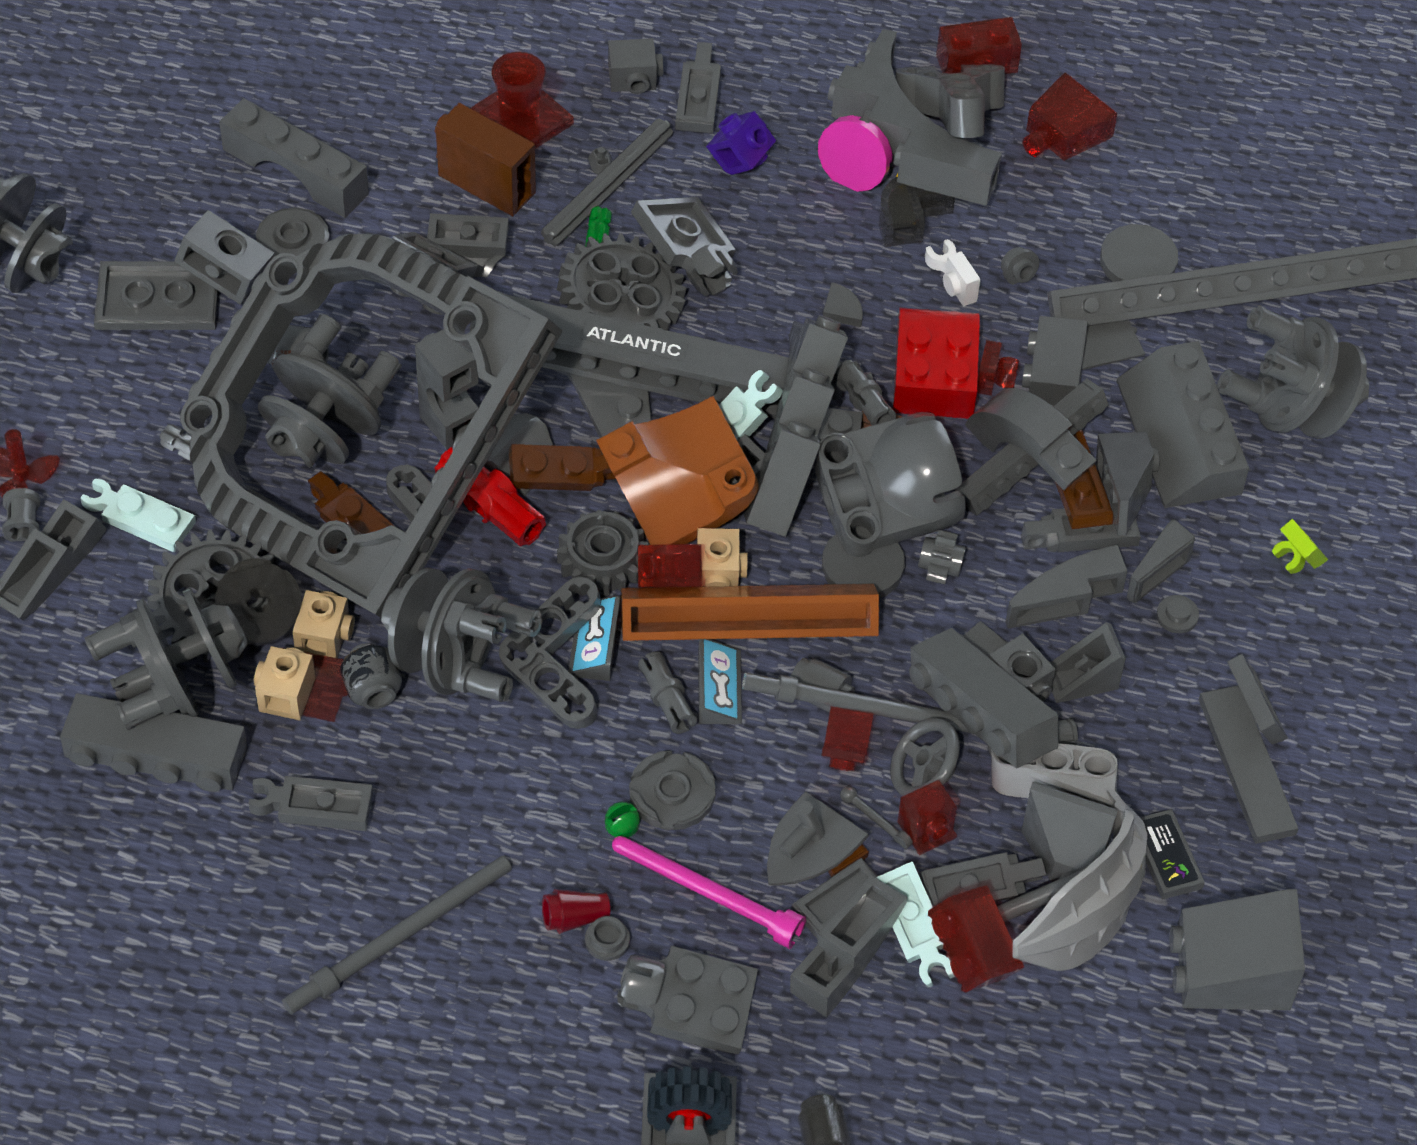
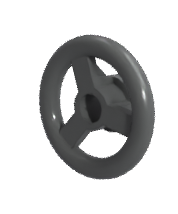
(930, 762)

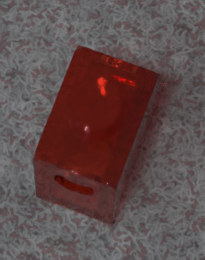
(1068, 120)

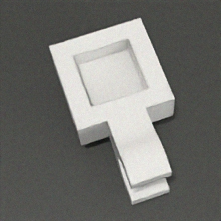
(959, 275)

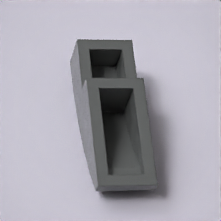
(48, 559)
(1068, 588)
(847, 945)

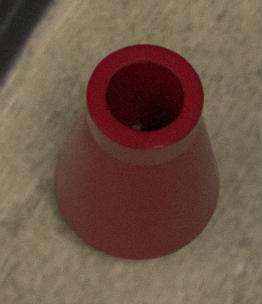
(572, 909)

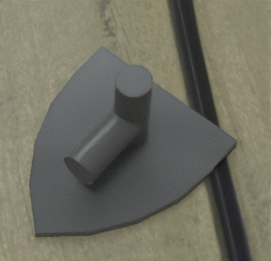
(810, 842)

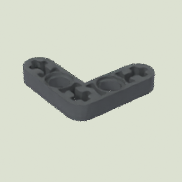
(540, 659)

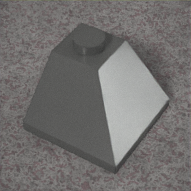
(1066, 830)

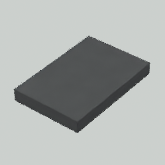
(153, 297)

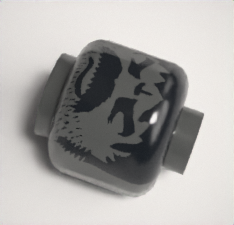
(370, 676)

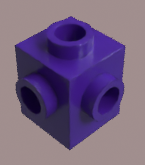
(741, 142)

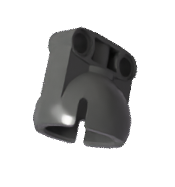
(890, 482)

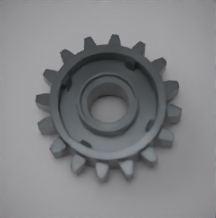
(601, 533)

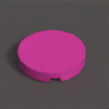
(855, 153)

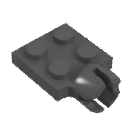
(689, 239)
(691, 997)

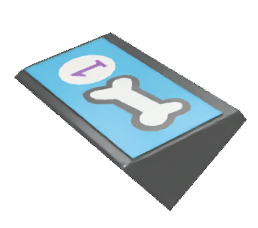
(595, 642)
(719, 683)

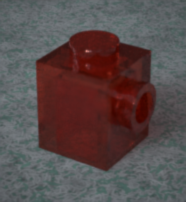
(670, 565)

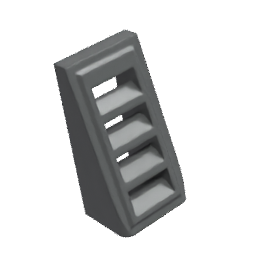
(1164, 558)

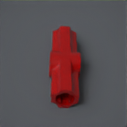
(498, 501)

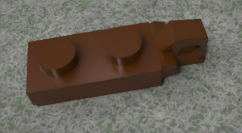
(557, 467)
(345, 505)

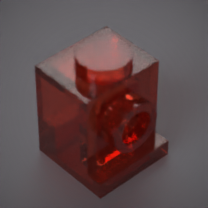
(928, 817)

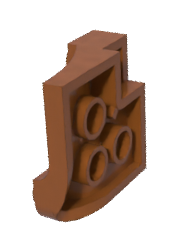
(681, 472)

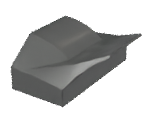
(471, 237)

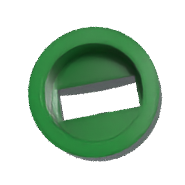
(624, 824)

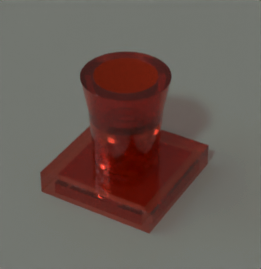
(521, 102)

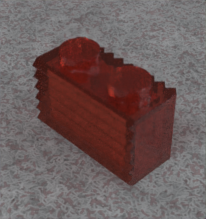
(975, 938)

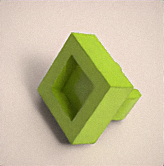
(1301, 546)

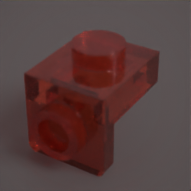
(847, 738)

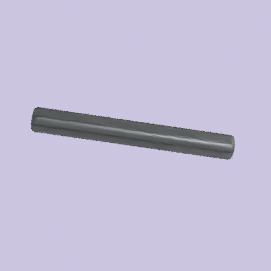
(607, 182)

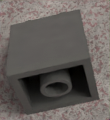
(1240, 953)

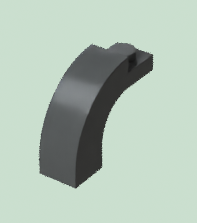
(1036, 428)

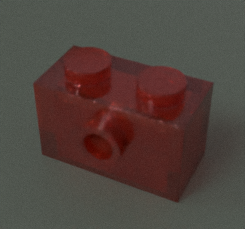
(979, 43)

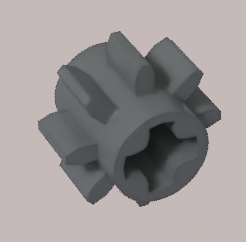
(941, 557)

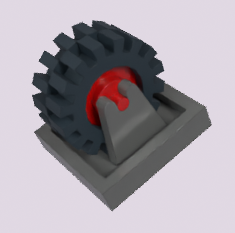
(689, 1108)

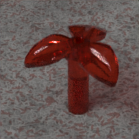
(14, 464)

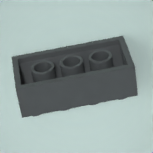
(1186, 419)

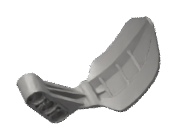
(1097, 900)

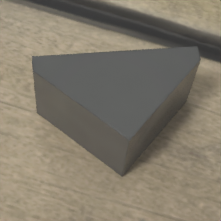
(1089, 666)

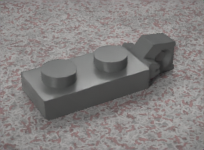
(698, 92)
(1057, 535)
(999, 872)

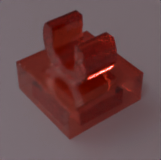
(996, 369)

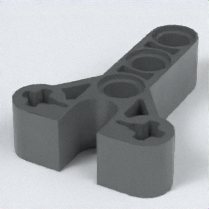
(955, 97)

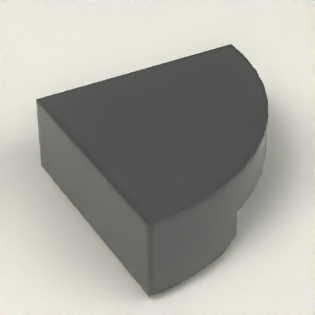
(843, 306)

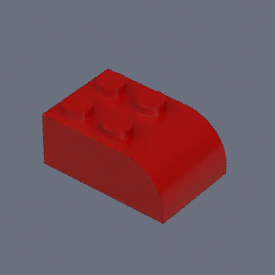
(936, 362)

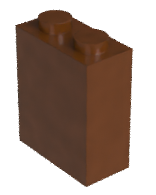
(485, 159)

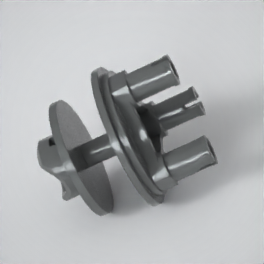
(40, 245)
(1305, 376)
(327, 393)
(450, 630)
(160, 682)

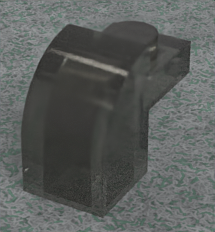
(904, 212)

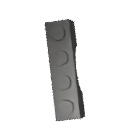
(326, 173)

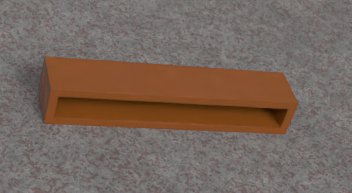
(749, 612)

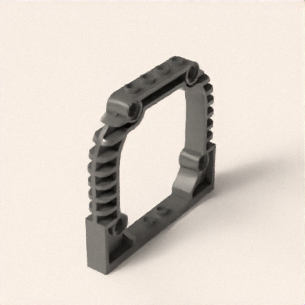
(509, 352)

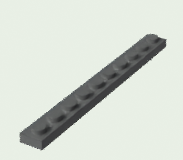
(1237, 283)

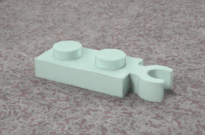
(744, 408)
(140, 514)
(914, 925)

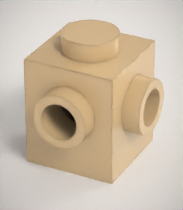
(721, 557)
(323, 623)
(284, 682)

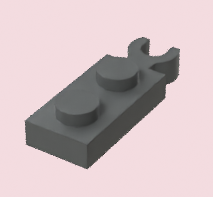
(315, 802)

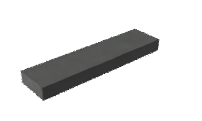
(1248, 764)

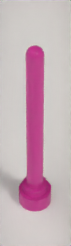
(779, 923)

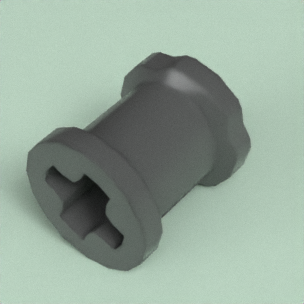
(21, 513)

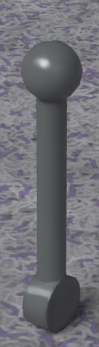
(849, 795)

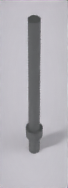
(788, 689)
(327, 980)

